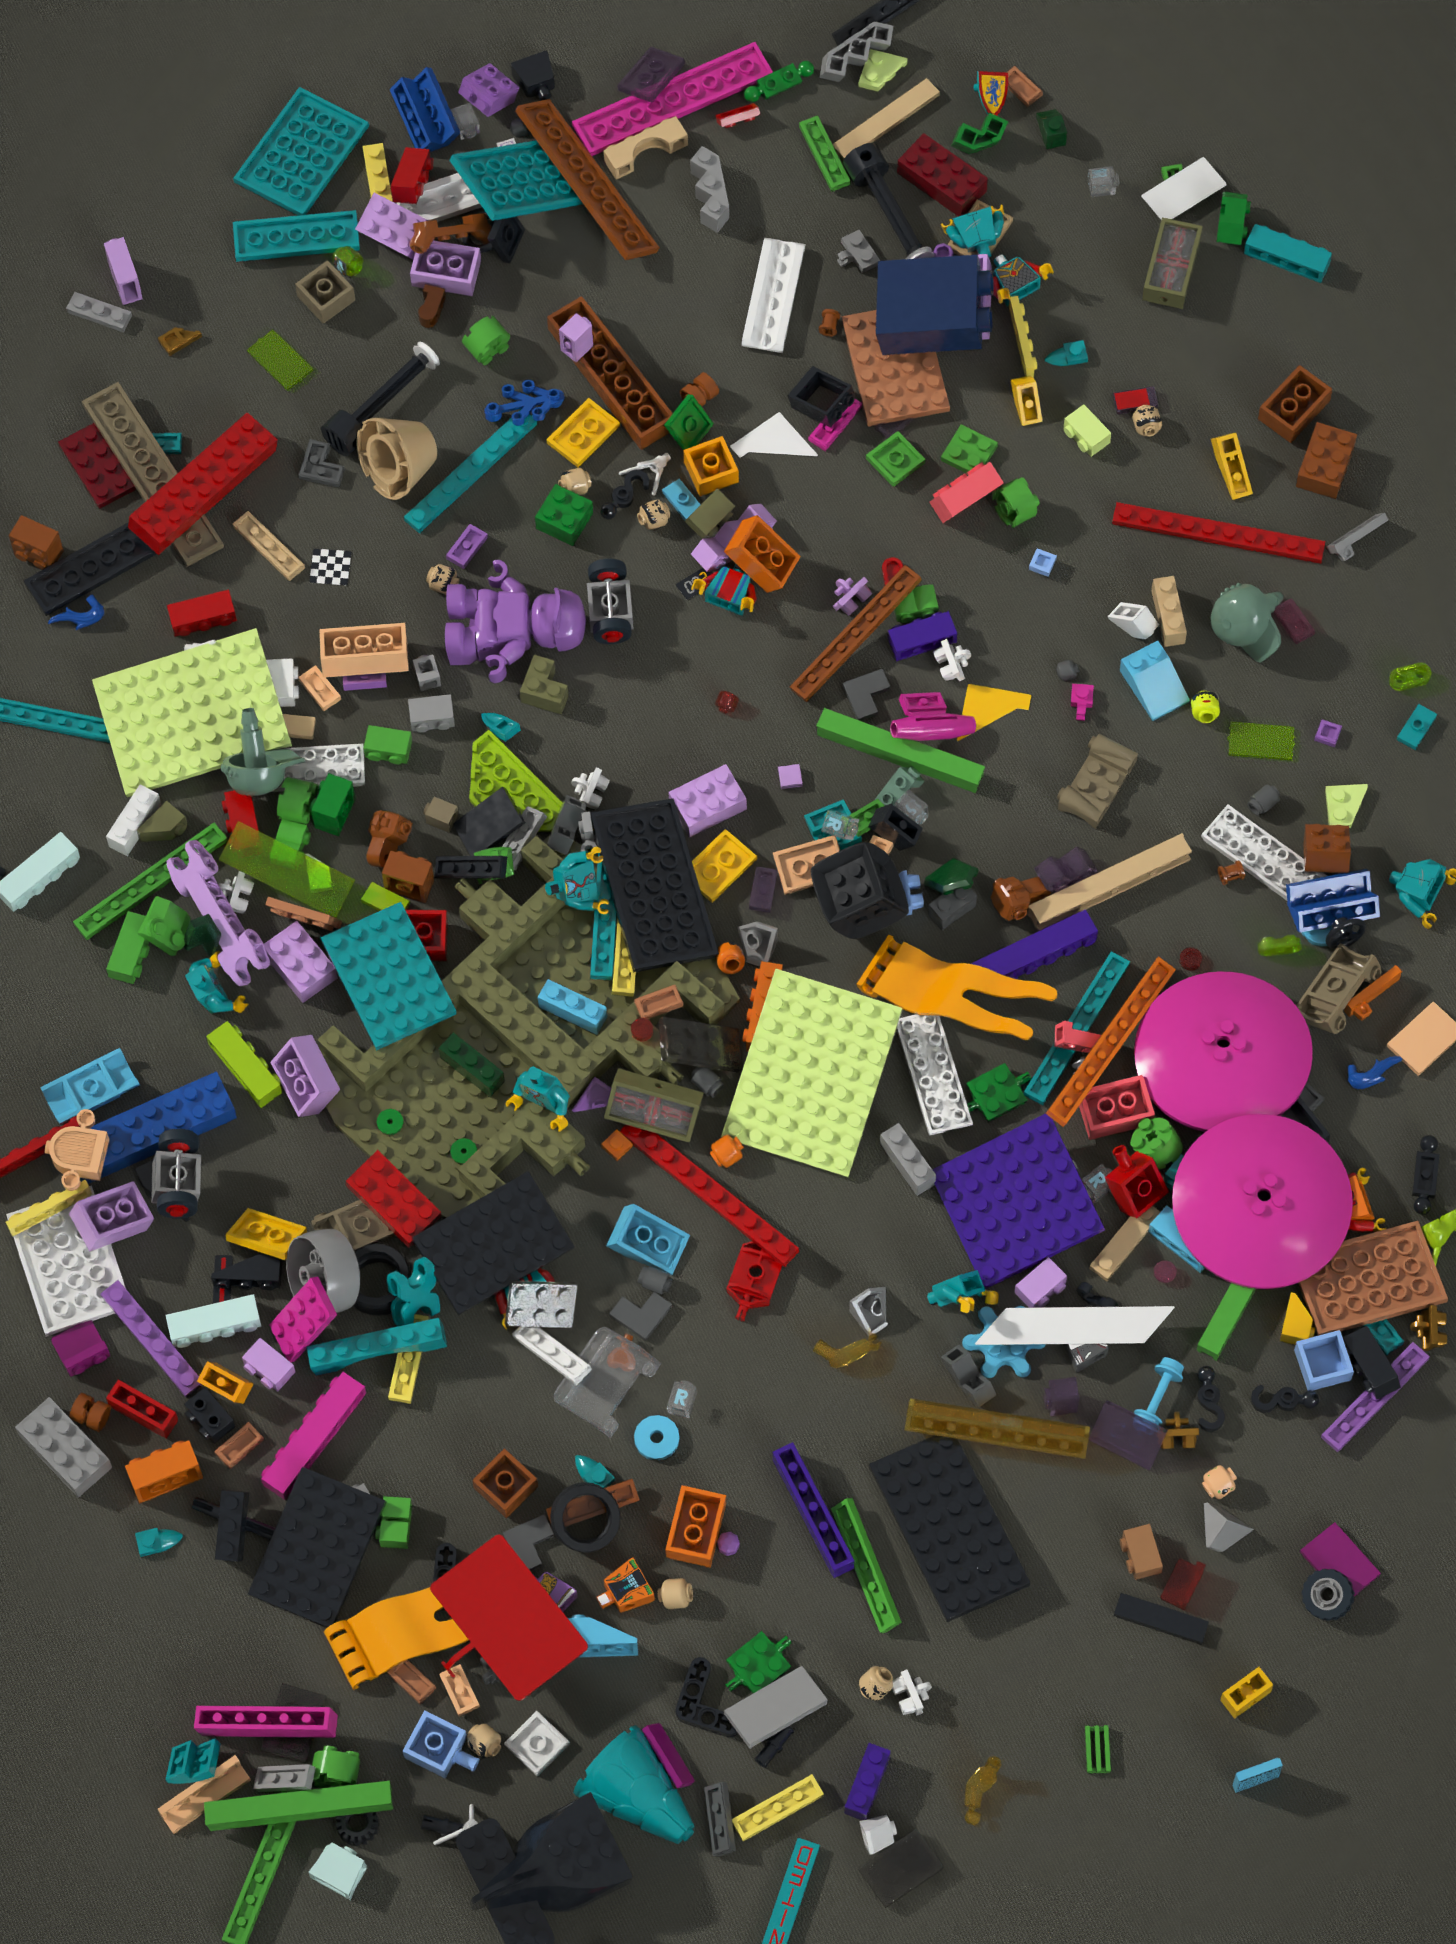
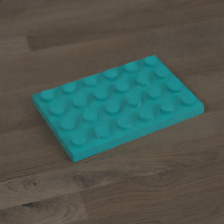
(301, 152)
(514, 180)
(388, 976)

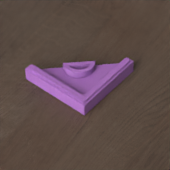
(594, 1096)

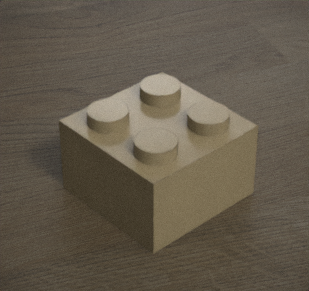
(325, 292)

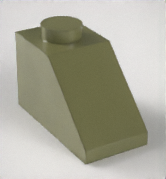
(163, 824)

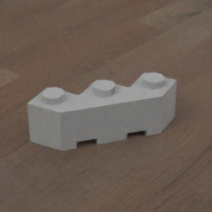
(855, 50)
(710, 189)

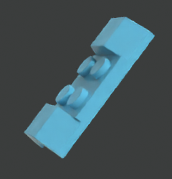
(89, 1086)

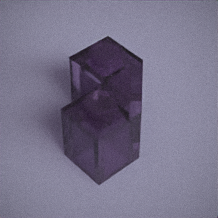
(1063, 872)

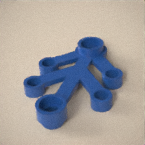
(550, 399)

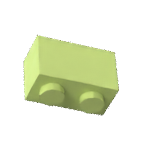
(1087, 430)

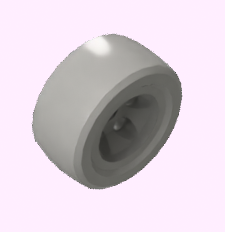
(329, 1257)

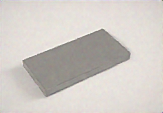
(775, 1707)

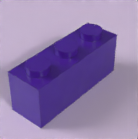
(921, 635)
(867, 1782)

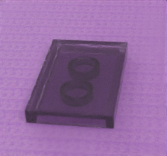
(651, 74)
(1128, 1435)

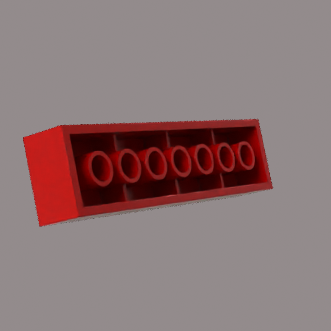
(202, 483)

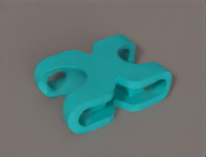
(413, 1292)

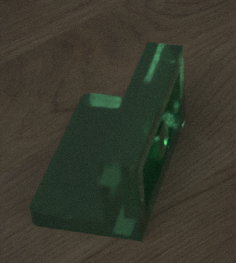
(202, 932)

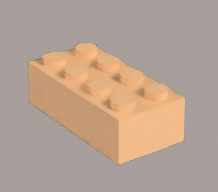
(363, 650)

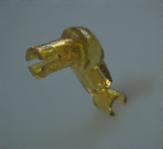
(848, 1354)
(979, 1783)

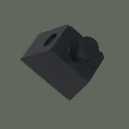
(534, 75)

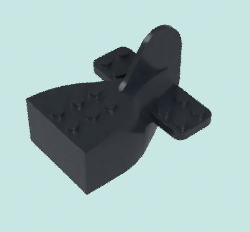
(552, 1868)

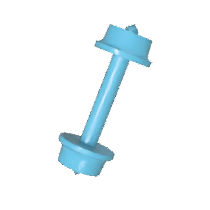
(1170, 1371)

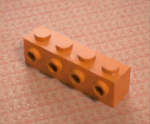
(763, 978)

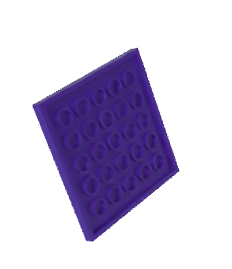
(1017, 1200)

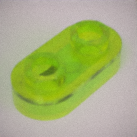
(1408, 676)
(1279, 946)

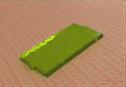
(280, 360)
(1261, 741)

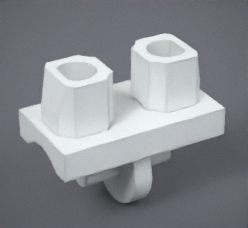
(954, 658)
(595, 781)
(239, 885)
(913, 1703)

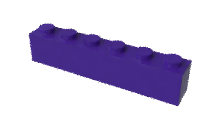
(1042, 947)
(813, 1510)

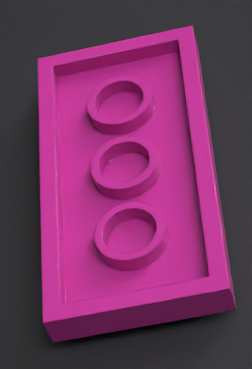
(303, 1319)

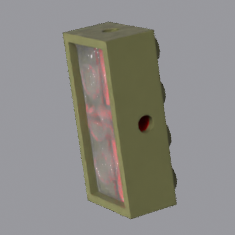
(1172, 263)
(653, 1105)

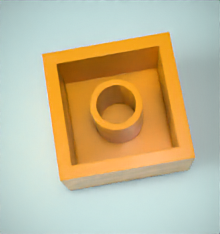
(711, 466)

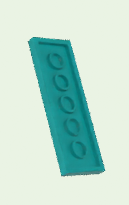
(295, 235)

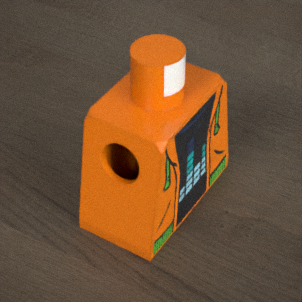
(626, 1588)

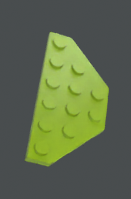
(498, 767)

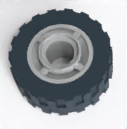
(1314, 1590)

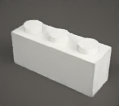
(140, 807)

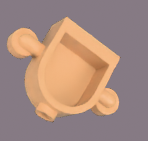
(79, 1151)

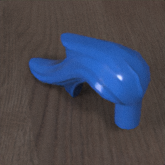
(82, 619)
(1373, 1076)

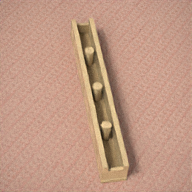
(1110, 882)

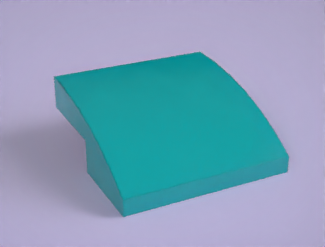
(816, 819)
(192, 1762)

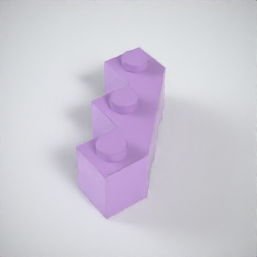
(711, 552)

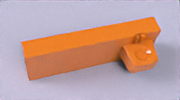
(1359, 1004)

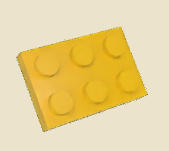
(583, 432)
(721, 864)
(264, 1233)

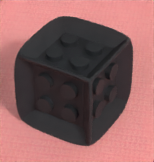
(859, 890)

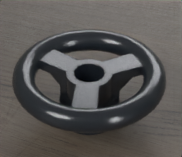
(1342, 930)

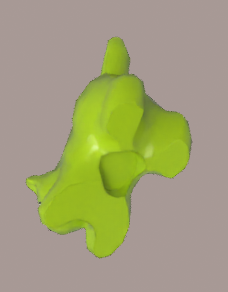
(1439, 1231)

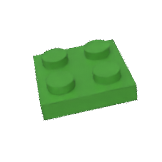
(968, 449)
(895, 458)

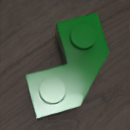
(973, 140)
(1232, 217)

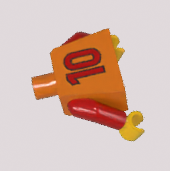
(1361, 1210)

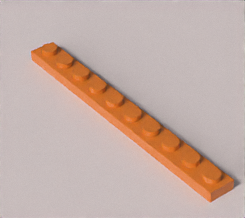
(1110, 1041)

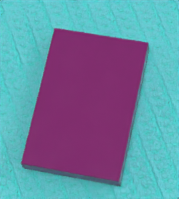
(1336, 1551)

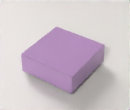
(790, 776)

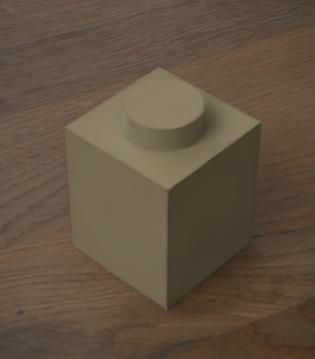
(441, 814)

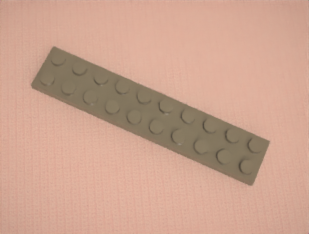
(145, 463)

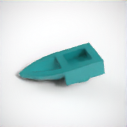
(1069, 354)
(501, 725)
(593, 1471)
(156, 1540)

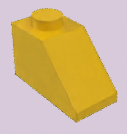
(1026, 400)
(1297, 1322)

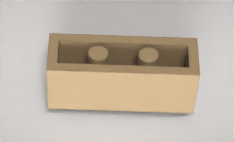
(1169, 611)

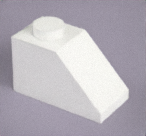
(1134, 620)
(877, 1833)

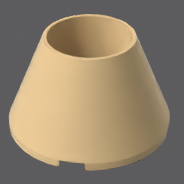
(395, 454)

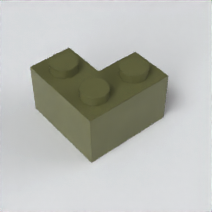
(712, 511)
(539, 688)

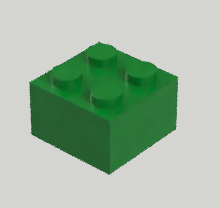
(564, 515)
(332, 804)

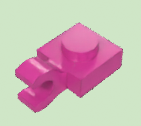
(1081, 698)

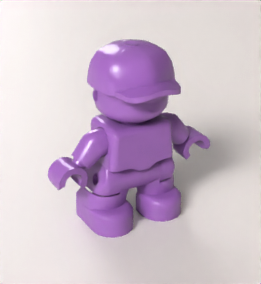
(505, 621)

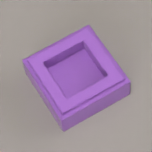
(1328, 733)

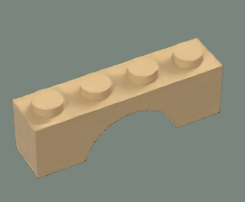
(667, 136)

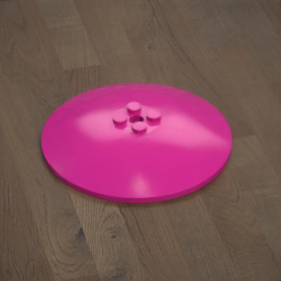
(1209, 1084)
(1254, 1239)

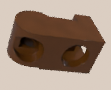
(433, 305)

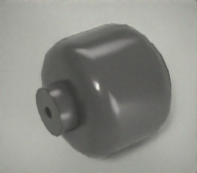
(518, 128)
(1067, 670)

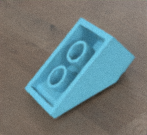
(1154, 680)
(647, 1239)
(603, 1639)

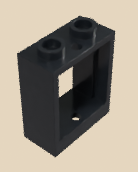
(809, 384)

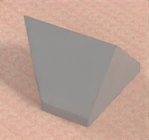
(758, 941)
(870, 1309)
(1222, 1528)

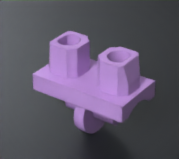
(846, 604)

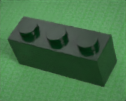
(471, 1064)

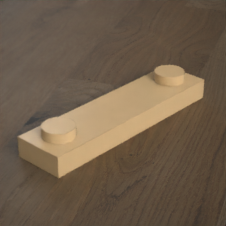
(1123, 1244)

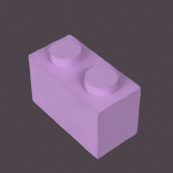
(576, 337)
(1041, 1284)
(268, 1365)

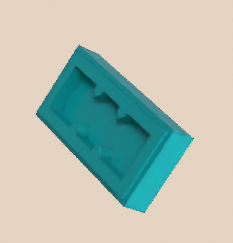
(1416, 727)

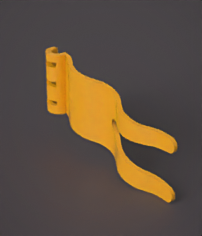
(937, 988)
(391, 1634)

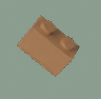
(1141, 1551)

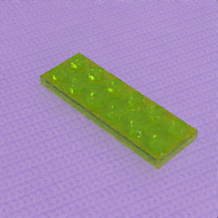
(287, 869)

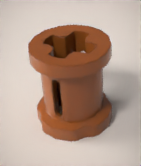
(829, 322)
(1231, 872)

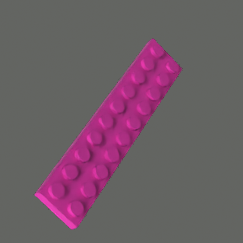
(679, 98)

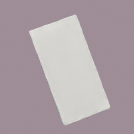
(1184, 189)

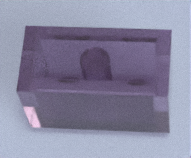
(1061, 1396)

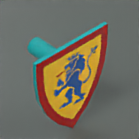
(992, 90)

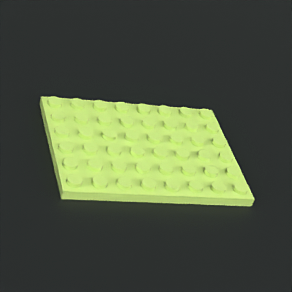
(186, 711)
(812, 1072)

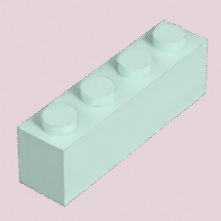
(38, 871)
(213, 1321)

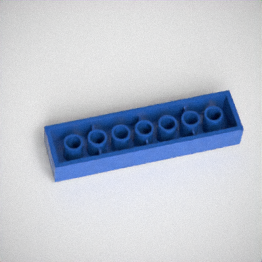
(136, 1132)

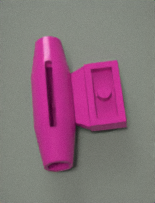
(929, 719)

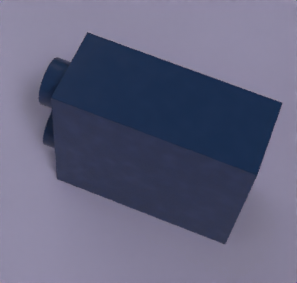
(932, 304)

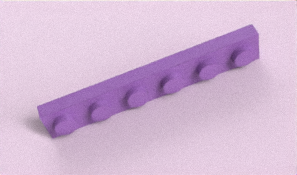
(151, 1338)
(1366, 1405)

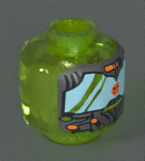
(347, 261)

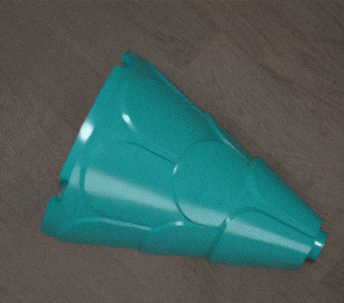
(636, 1788)

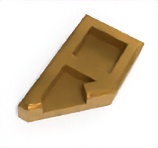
(178, 339)

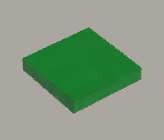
(689, 423)

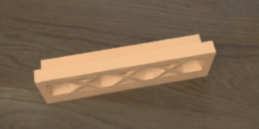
(190, 1802)

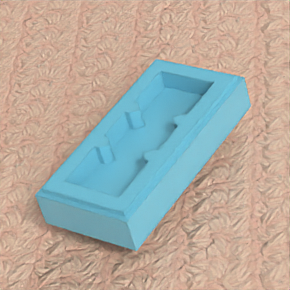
(681, 498)

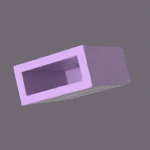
(123, 270)

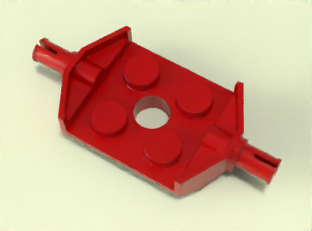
(749, 1290)

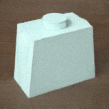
(339, 1869)

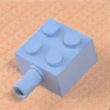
(438, 1746)

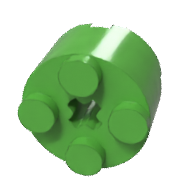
(486, 340)
(1015, 502)
(296, 800)
(1158, 1140)
(335, 1767)

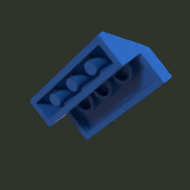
(425, 111)
(1325, 899)

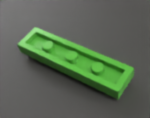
(824, 153)

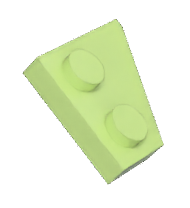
(880, 69)
(1344, 803)

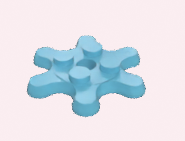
(999, 1355)

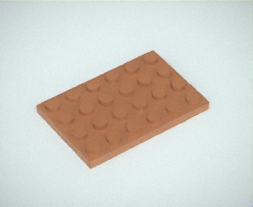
(892, 384)
(1374, 1280)

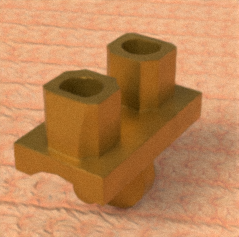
(1427, 1328)
(1188, 1434)

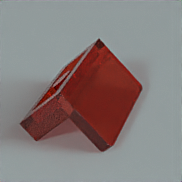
(1182, 1583)

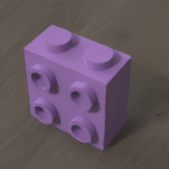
(488, 89)

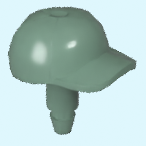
(1245, 620)
(255, 769)

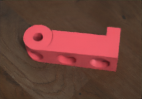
(1074, 1039)

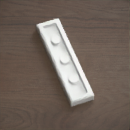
(552, 1353)

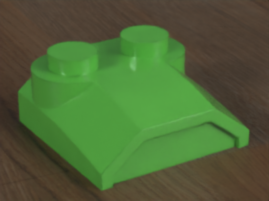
(165, 926)

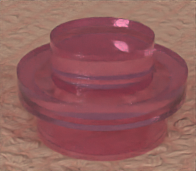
(1165, 1271)

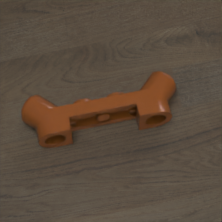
(427, 231)

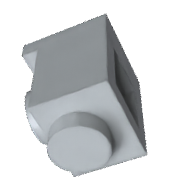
(426, 672)

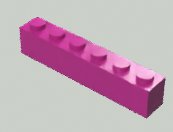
(313, 1435)
(265, 1721)

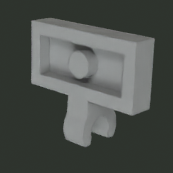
(858, 251)
(586, 832)

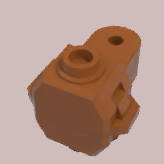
(387, 833)
(1014, 896)

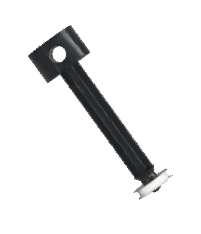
(867, 167)
(343, 427)

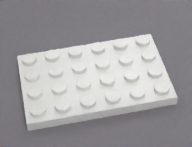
(64, 1273)

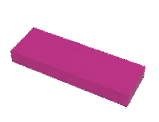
(824, 436)

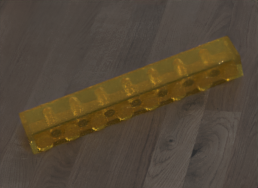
(997, 1428)

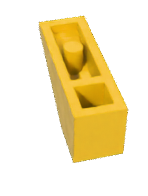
(1232, 465)

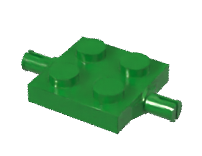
(997, 1092)
(758, 1663)

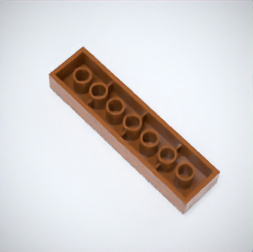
(616, 378)

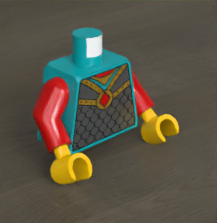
(1017, 278)

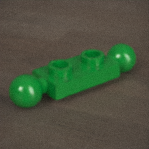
(779, 81)

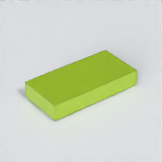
(381, 898)

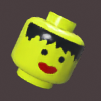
(1205, 706)

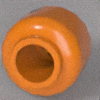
(730, 958)
(726, 1151)

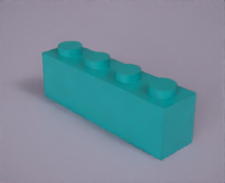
(1288, 253)

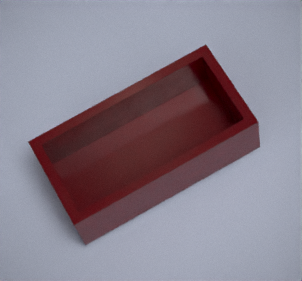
(942, 175)

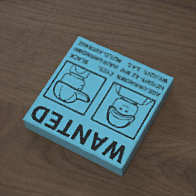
(1257, 1774)

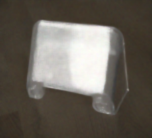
(614, 1368)

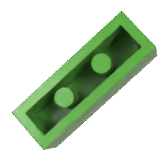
(128, 950)

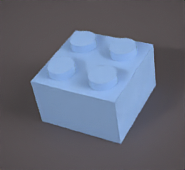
(1324, 1360)

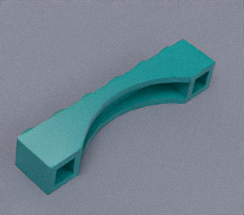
(412, 1337)

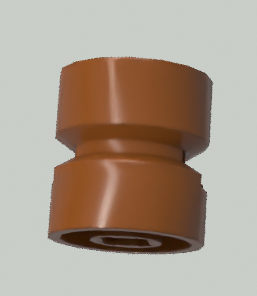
(702, 389)
(90, 1412)

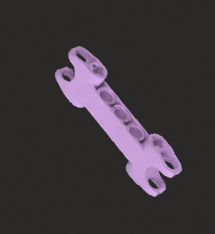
(199, 883)

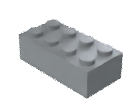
(63, 1447)

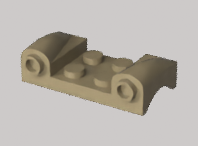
(1097, 780)
(1335, 986)
(355, 1223)

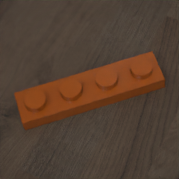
(590, 1506)

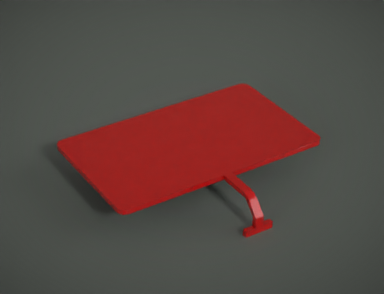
(507, 1618)

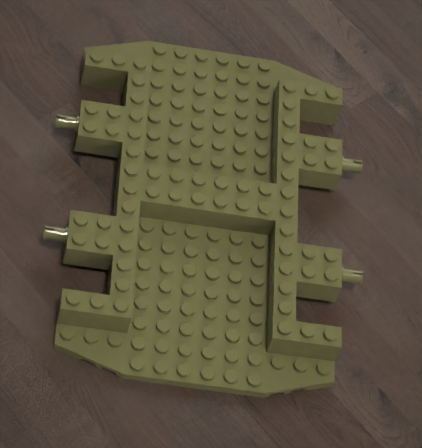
(501, 1019)

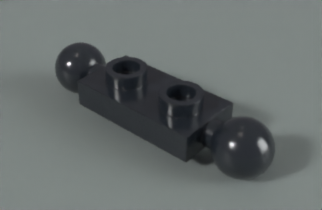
(1425, 1174)

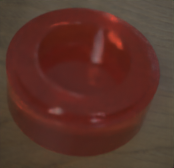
(1190, 959)
(642, 1029)

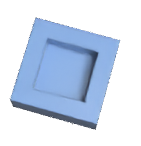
(1042, 562)

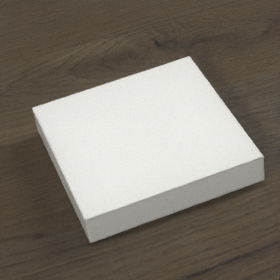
(537, 1743)

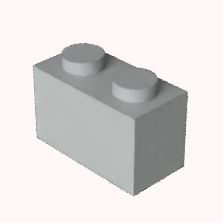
(431, 713)

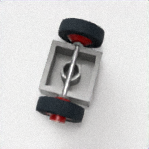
(609, 601)
(176, 1174)

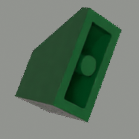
(1052, 128)

